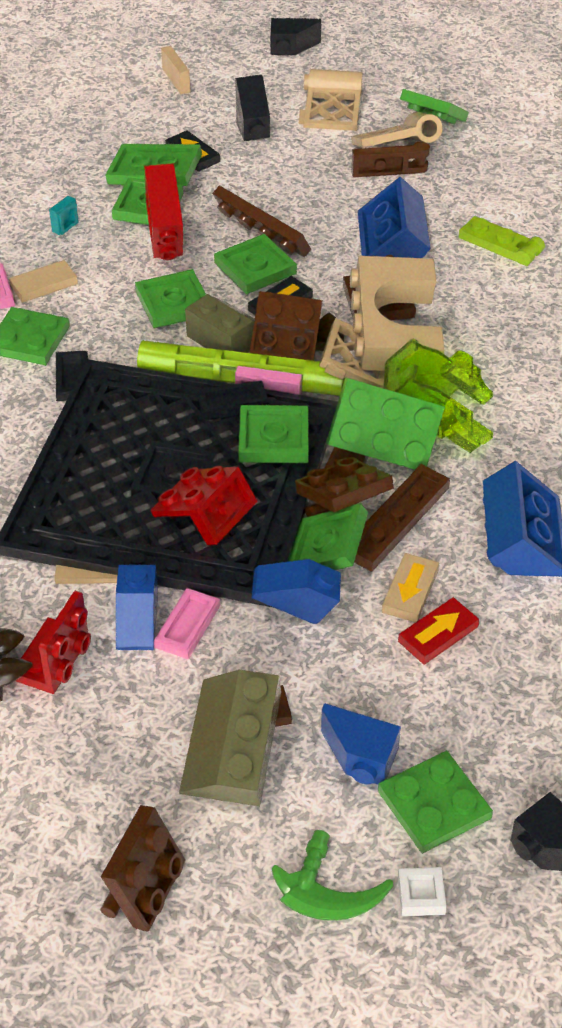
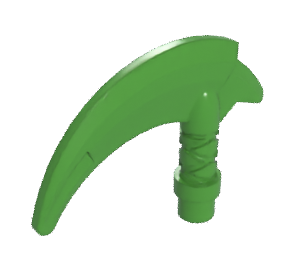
(316, 901)

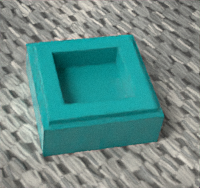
(64, 215)

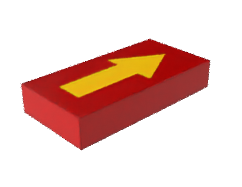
(438, 630)

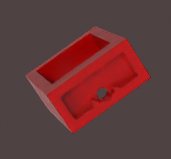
(163, 211)

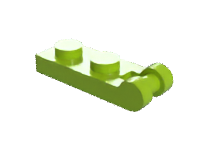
(501, 240)

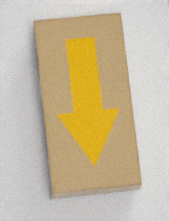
(410, 587)

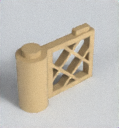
(334, 87)
(417, 126)
(351, 368)

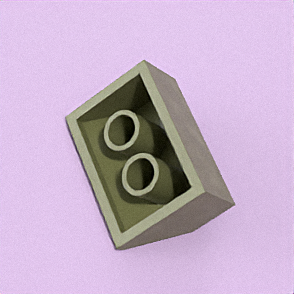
(232, 737)

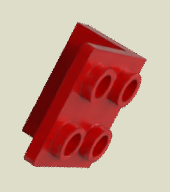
(211, 497)
(57, 646)

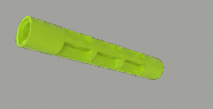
(222, 365)

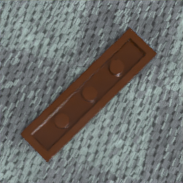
(251, 216)
(399, 515)

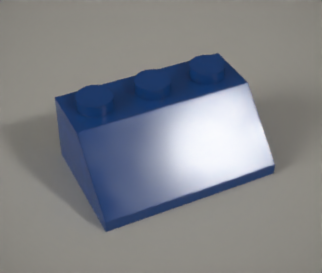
(394, 223)
(522, 523)

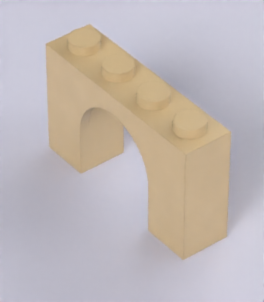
(385, 282)

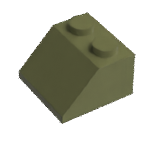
(219, 325)

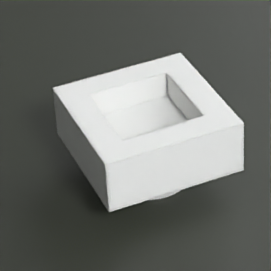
(421, 891)

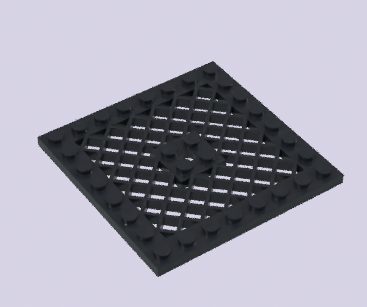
(99, 387)

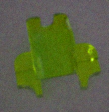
(434, 378)

